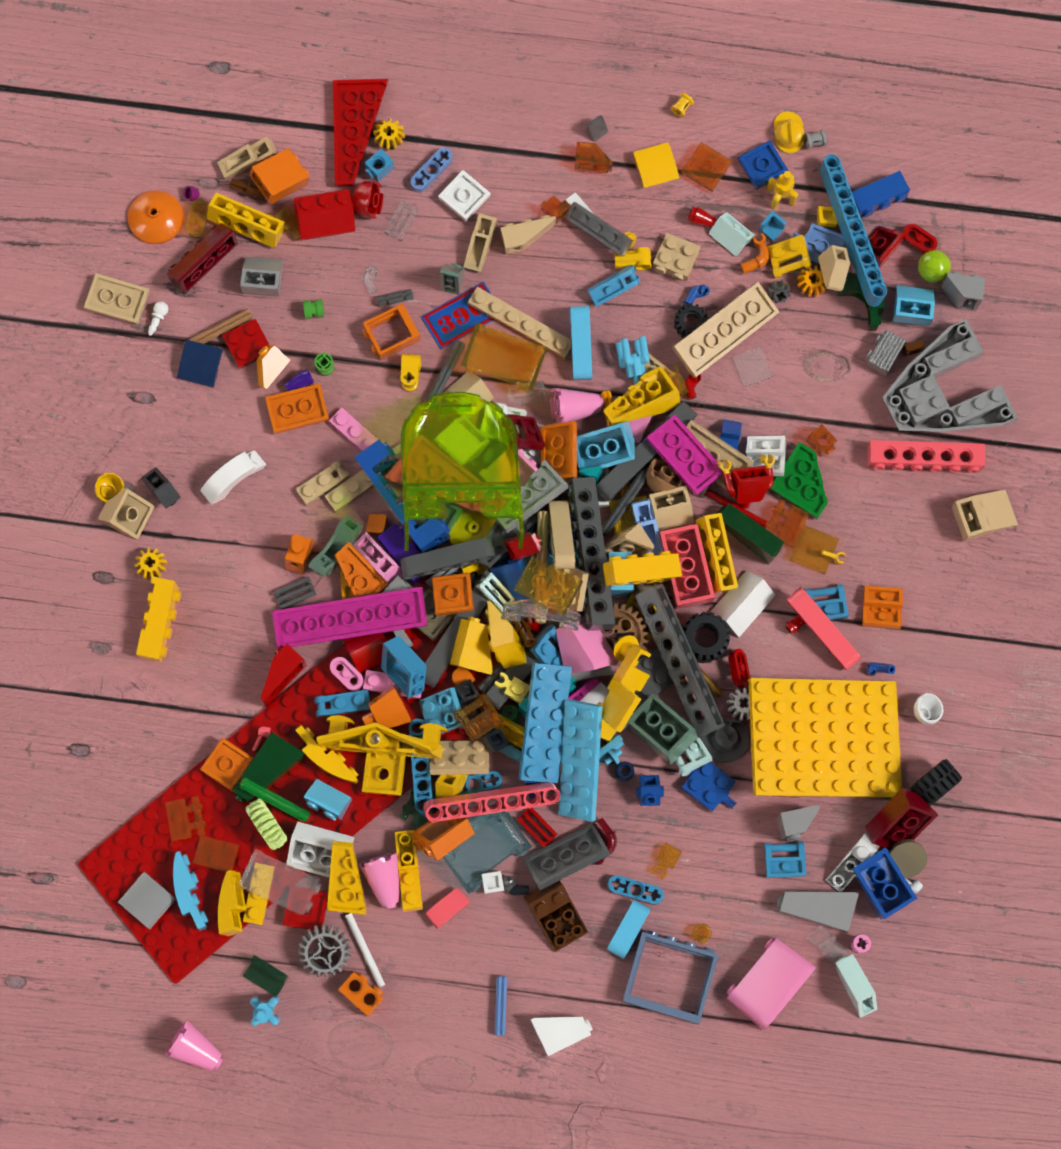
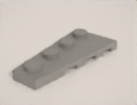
(536, 493)

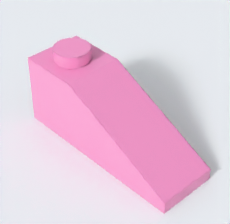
(378, 558)

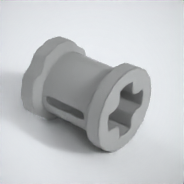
(815, 139)

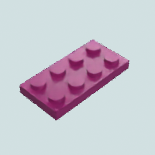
(685, 455)

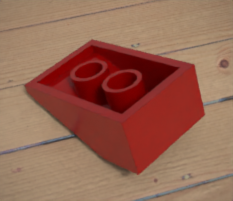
(283, 670)

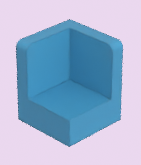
(772, 226)

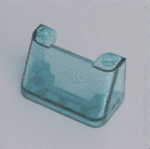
(493, 842)

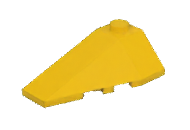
(648, 397)

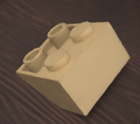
(672, 508)

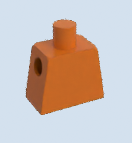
(298, 553)
(387, 710)

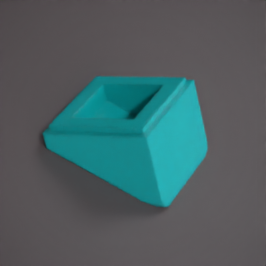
(591, 472)

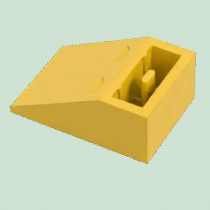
(504, 639)

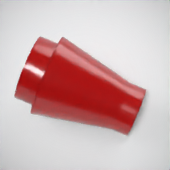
(700, 217)

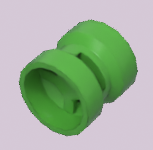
(314, 308)
(324, 368)

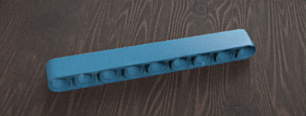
(853, 238)

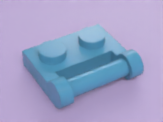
(832, 608)
(543, 648)
(785, 866)

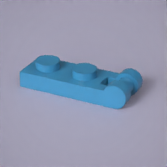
(613, 286)
(343, 703)

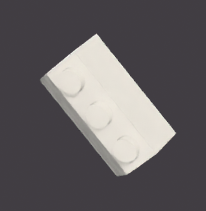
(312, 848)

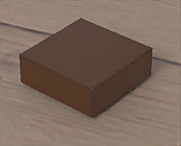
(913, 348)

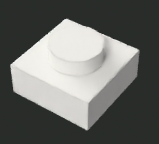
(492, 882)

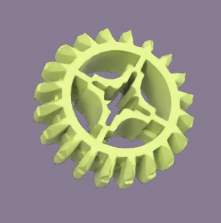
(266, 824)

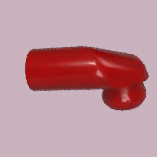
(690, 384)

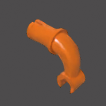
(760, 260)

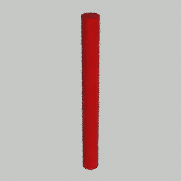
(722, 500)

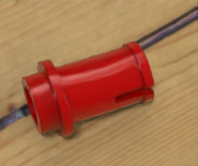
(793, 625)

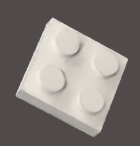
(464, 195)

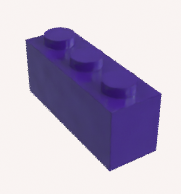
(393, 543)

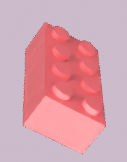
(695, 583)

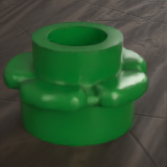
(510, 708)

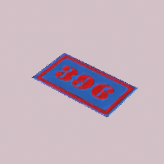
(455, 318)

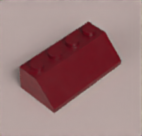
(202, 257)

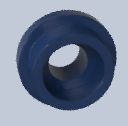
(628, 766)

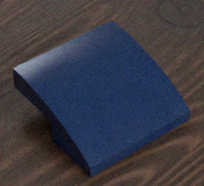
(199, 363)

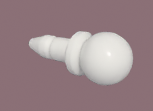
(160, 310)

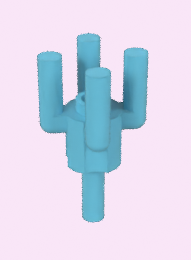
(633, 362)
(264, 1011)

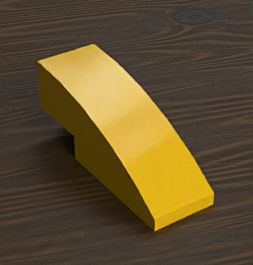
(230, 905)

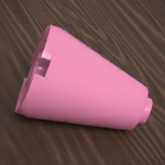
(574, 405)
(383, 878)
(194, 1048)

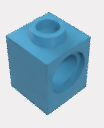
(379, 158)

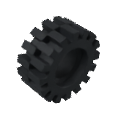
(687, 311)

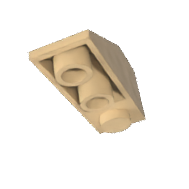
(522, 235)

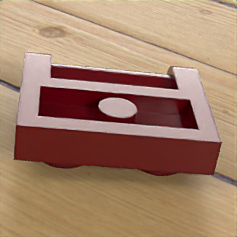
(529, 431)

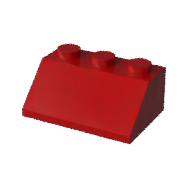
(324, 214)

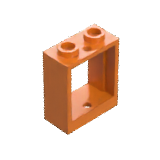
(380, 319)
(441, 837)

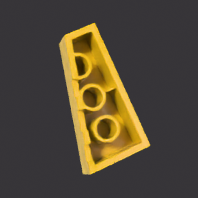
(642, 569)
(158, 619)

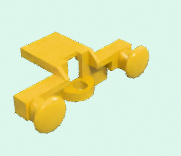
(628, 678)

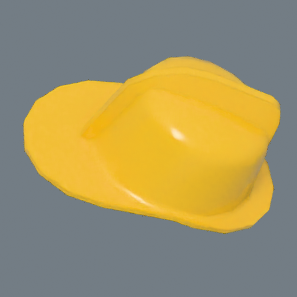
(789, 132)

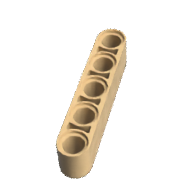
(561, 535)

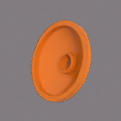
(158, 227)

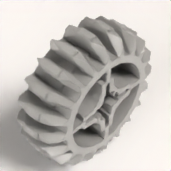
(316, 954)

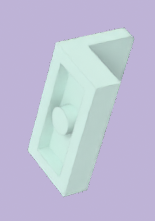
(731, 233)

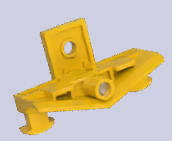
(384, 750)

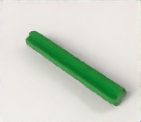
(274, 799)

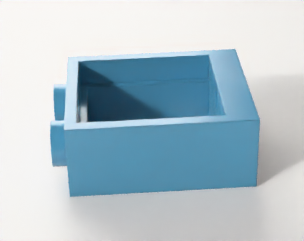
(403, 667)

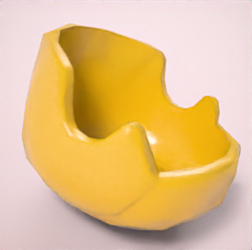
(108, 486)

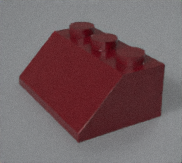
(900, 819)

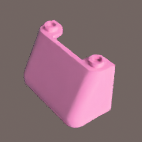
(770, 983)

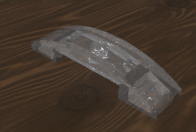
(529, 608)

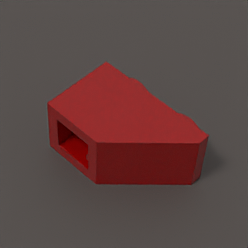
(531, 546)

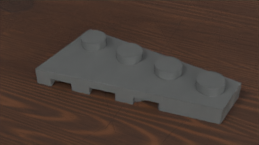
(499, 535)

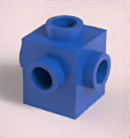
(649, 790)

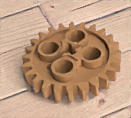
(637, 627)

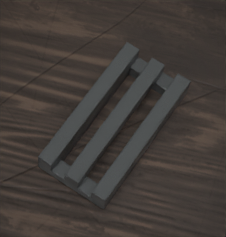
(296, 592)

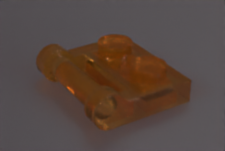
(481, 723)

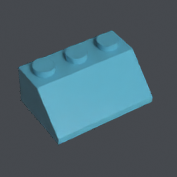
(606, 446)

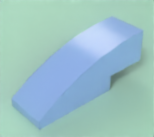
(643, 514)

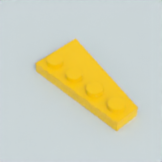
(345, 885)

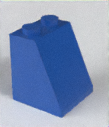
(509, 573)

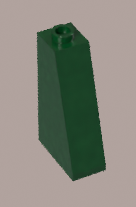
(751, 534)
(269, 765)

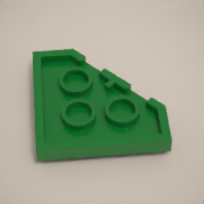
(802, 482)

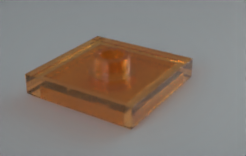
(706, 167)

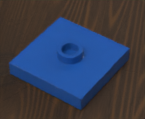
(762, 164)

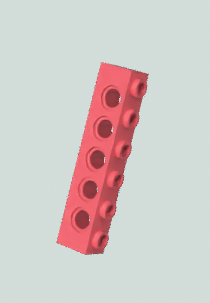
(974, 452)

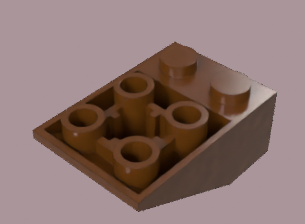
(556, 915)

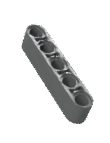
(447, 558)

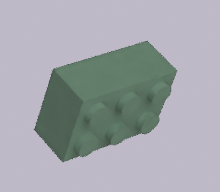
(662, 729)

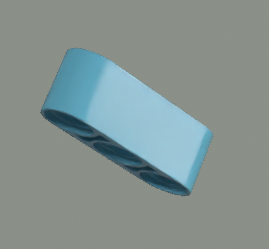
(628, 929)

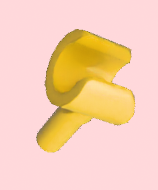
(834, 556)

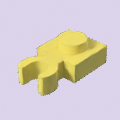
(515, 689)

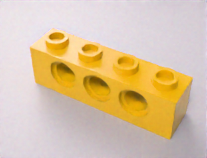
(245, 220)
(717, 552)

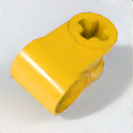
(410, 369)

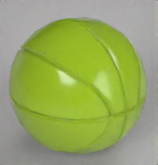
(934, 266)

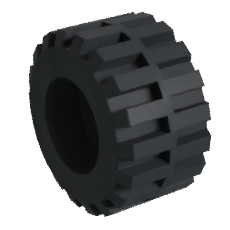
(717, 626)
(936, 782)

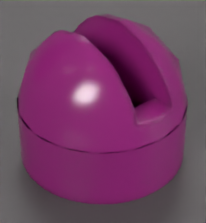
(191, 193)

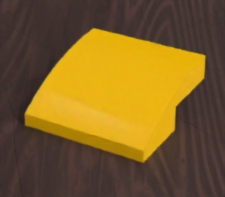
(656, 165)

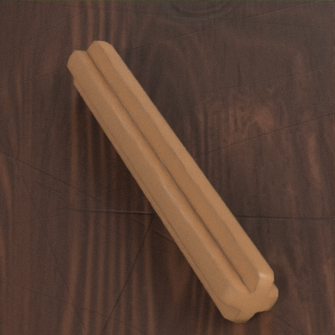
(222, 327)

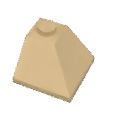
(126, 513)

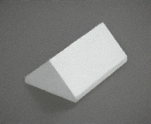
(744, 603)

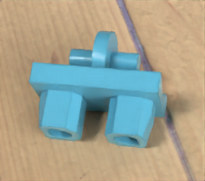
(611, 750)

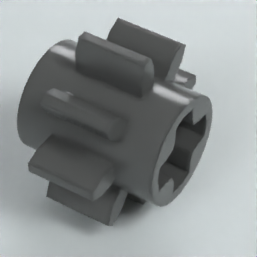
(779, 291)

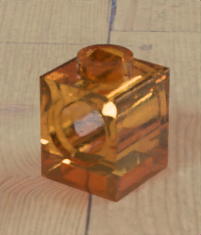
(822, 433)

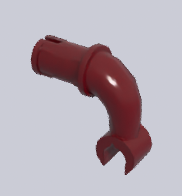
(608, 835)

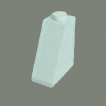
(856, 985)

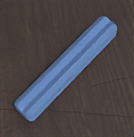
(500, 1008)

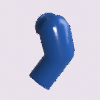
(696, 292)
(874, 667)

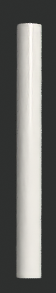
(364, 949)

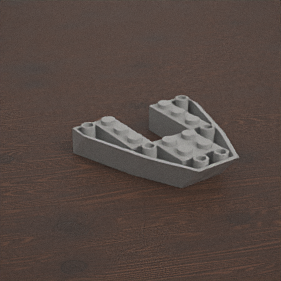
(919, 402)

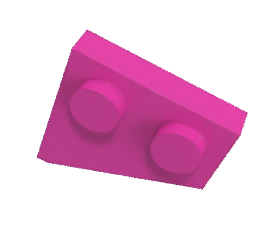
(585, 688)

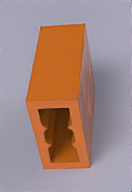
(279, 176)

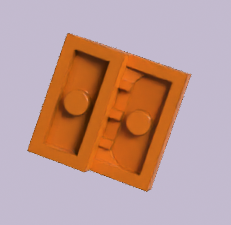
(882, 607)

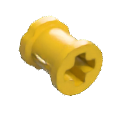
(682, 105)

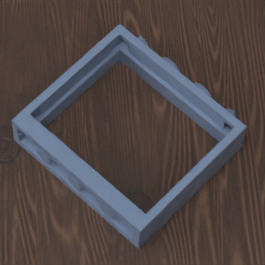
(687, 947)

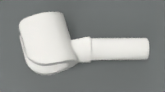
(916, 886)

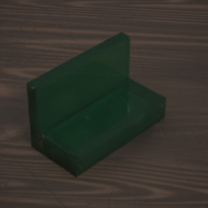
(266, 976)

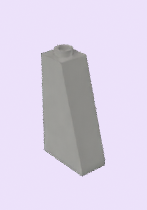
(822, 908)

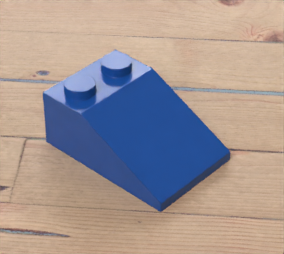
(884, 884)

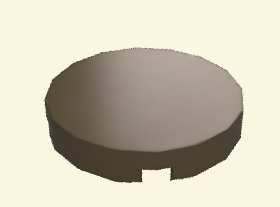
(909, 857)

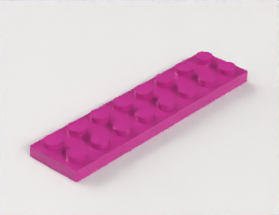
(350, 618)

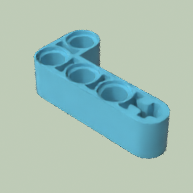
(581, 342)

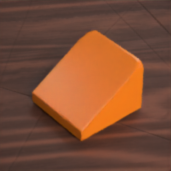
(376, 523)

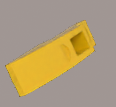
(330, 763)
(408, 871)

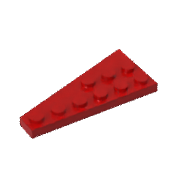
(355, 113)

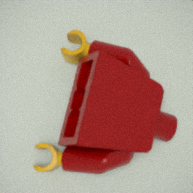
(748, 483)

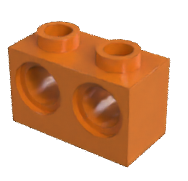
(358, 997)

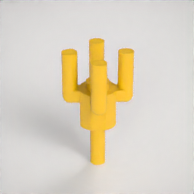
(783, 188)

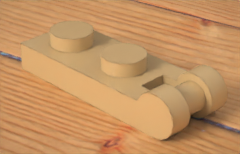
(322, 483)

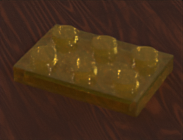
(548, 586)

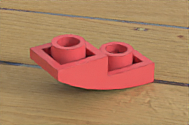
(447, 908)

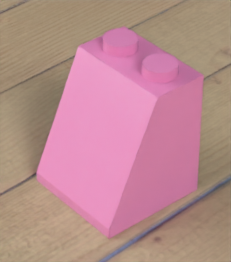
(584, 649)

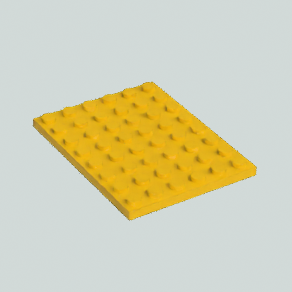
(824, 738)

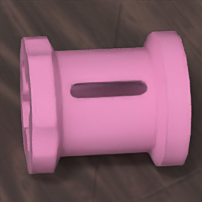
(866, 947)

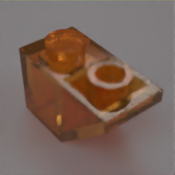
(591, 158)

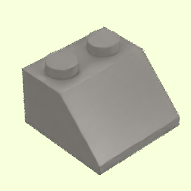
(795, 822)

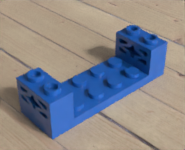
(374, 461)

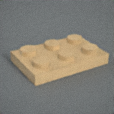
(116, 299)
(461, 758)

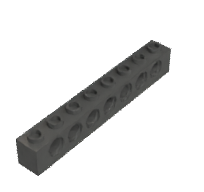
(587, 489)
(688, 664)

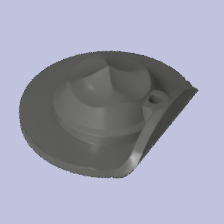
(728, 742)

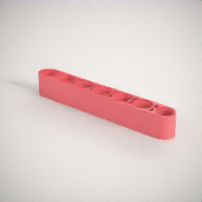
(501, 804)

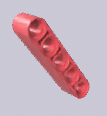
(823, 628)

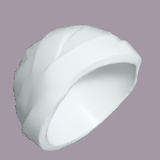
(928, 708)

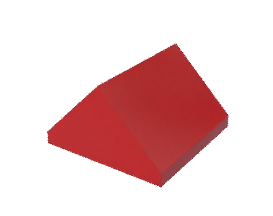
(884, 243)
(365, 651)

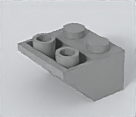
(262, 276)
(964, 290)

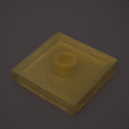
(809, 547)

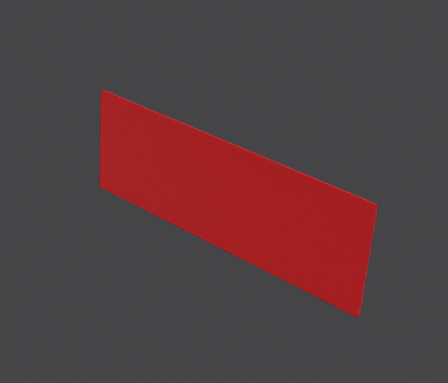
(146, 840)

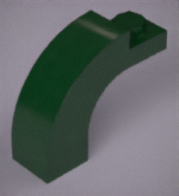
(853, 288)

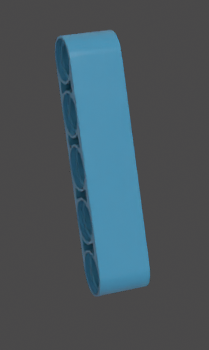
(424, 776)

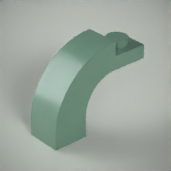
(345, 532)

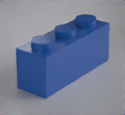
(881, 194)

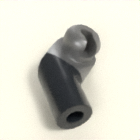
(513, 888)

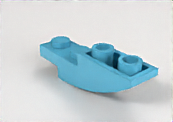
(184, 884)

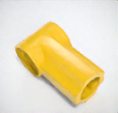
(639, 258)

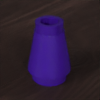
(299, 380)

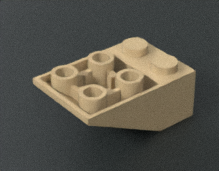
(984, 514)

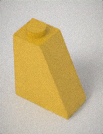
(472, 647)

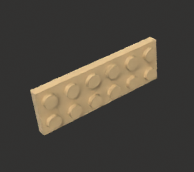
(725, 329)

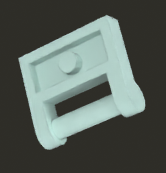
(696, 754)

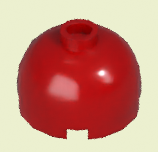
(367, 199)

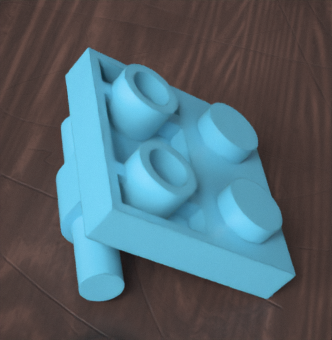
(440, 709)

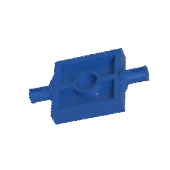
(709, 786)

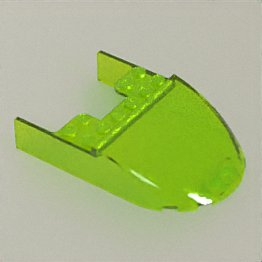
(459, 453)

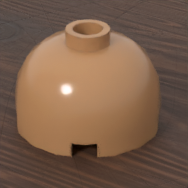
(661, 477)

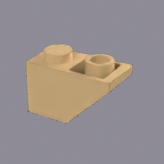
(834, 267)

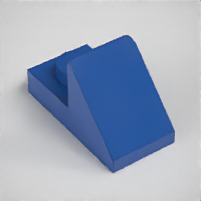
(731, 432)

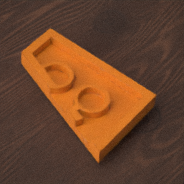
(358, 573)

